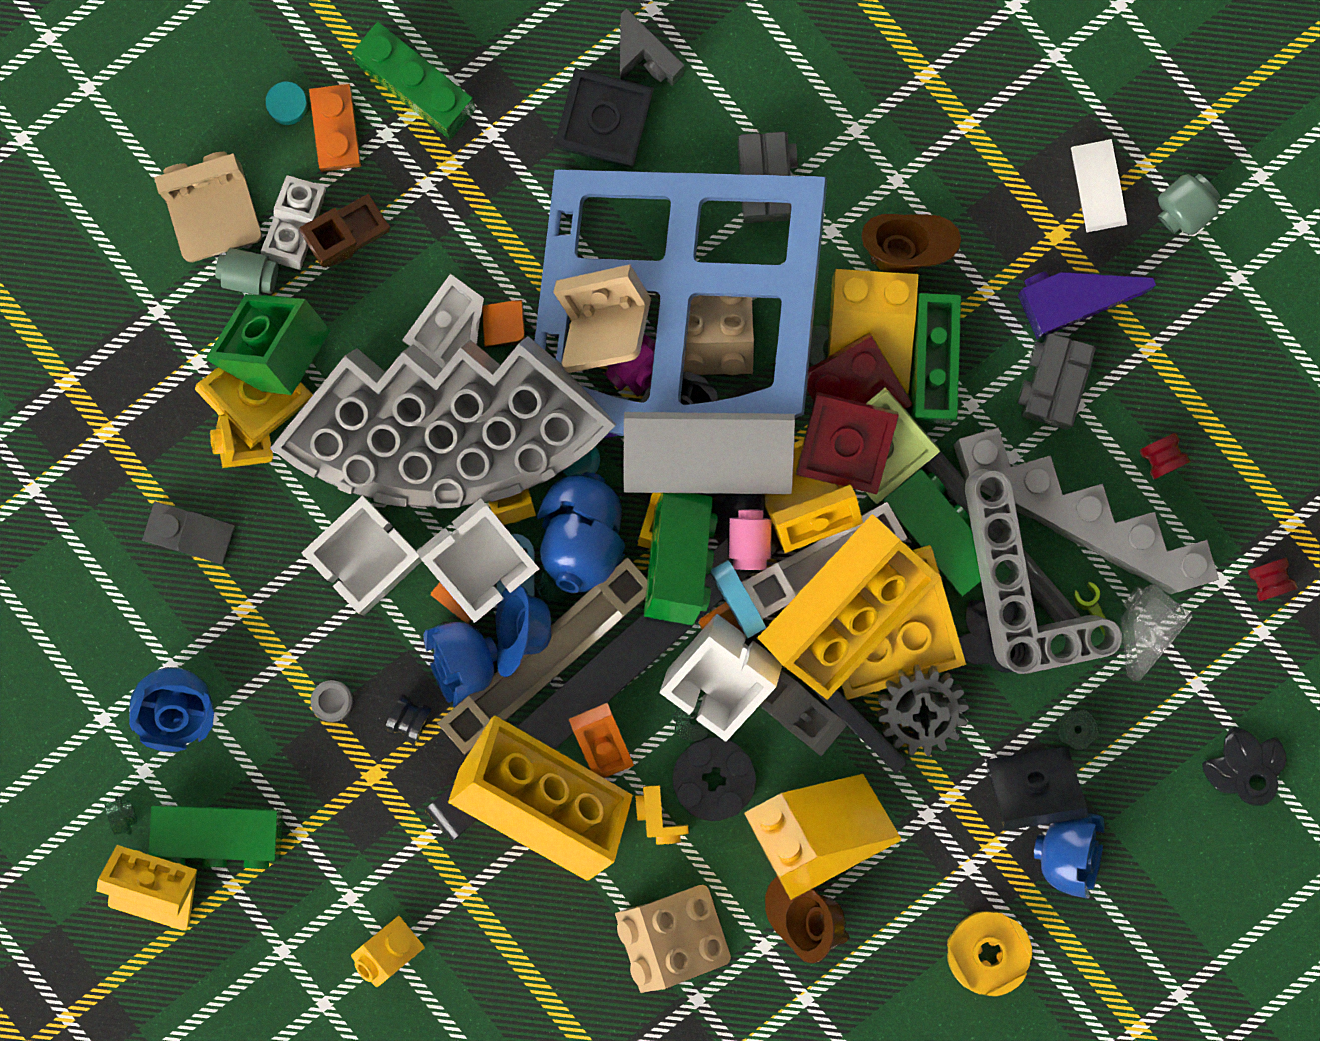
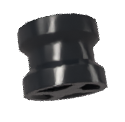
(408, 719)

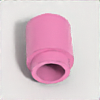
(750, 540)

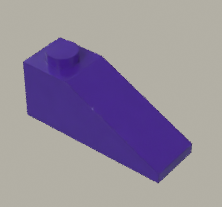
(1072, 297)

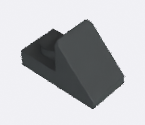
(640, 44)
(188, 533)

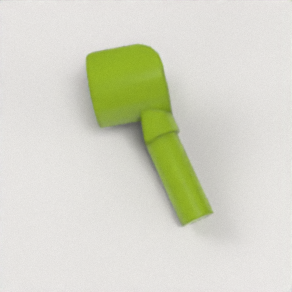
(1092, 606)

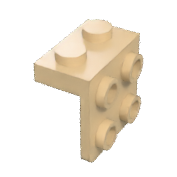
(209, 206)
(606, 317)
(720, 336)
(673, 939)

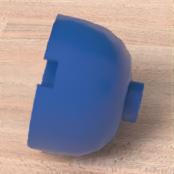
(582, 496)
(580, 554)
(460, 659)
(171, 709)
(1071, 854)

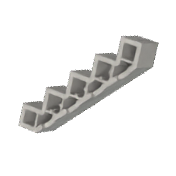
(1087, 517)

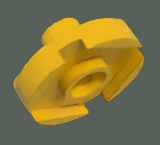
(981, 976)

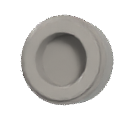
(332, 701)

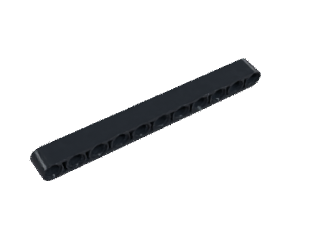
(596, 684)

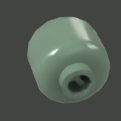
(1188, 204)

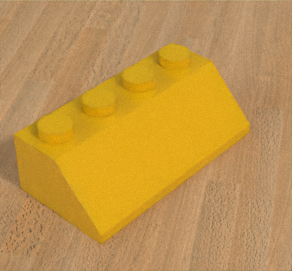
(849, 607)
(542, 799)

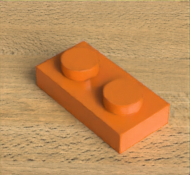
(335, 127)
(601, 741)

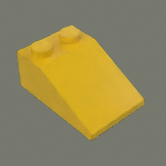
(879, 305)
(821, 831)

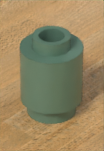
(246, 272)

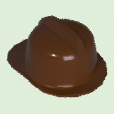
(909, 241)
(807, 923)

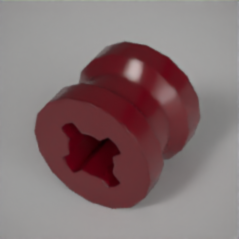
(1164, 455)
(1272, 579)

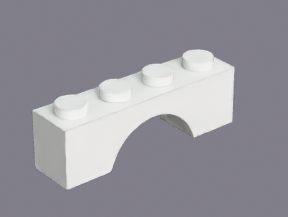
(781, 582)

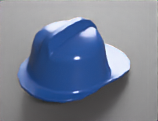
(521, 628)

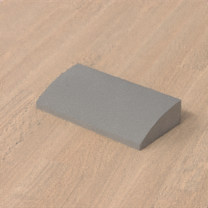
(708, 452)

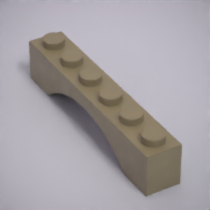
(570, 638)

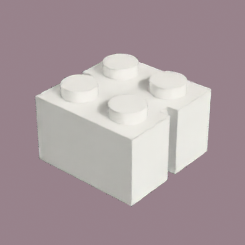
(362, 556)
(476, 559)
(728, 672)

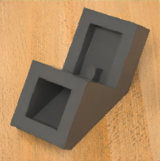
(803, 714)

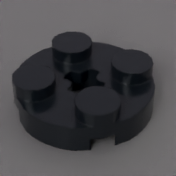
(733, 765)

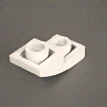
(1099, 185)
(296, 205)

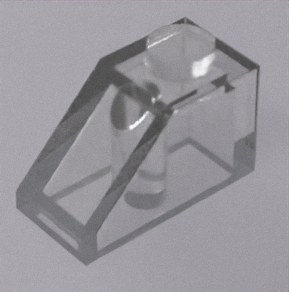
(1149, 628)

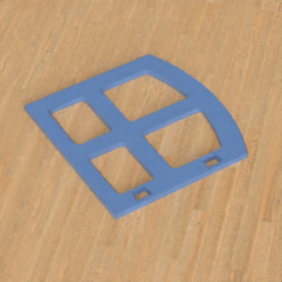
(682, 278)

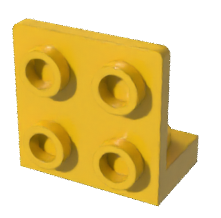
(149, 887)

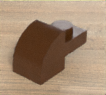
(342, 232)

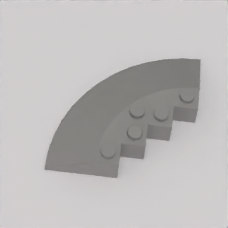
(444, 432)

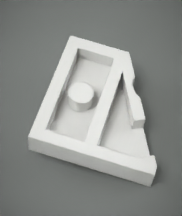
(447, 322)

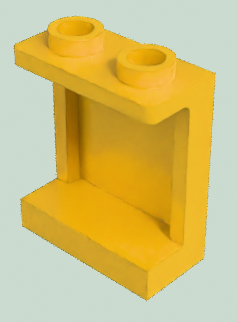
(812, 510)

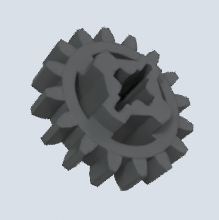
(938, 710)

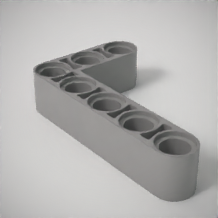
(1017, 588)

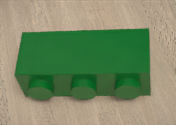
(413, 80)
(936, 359)
(933, 521)
(680, 557)
(216, 835)

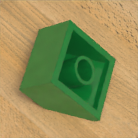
(270, 342)

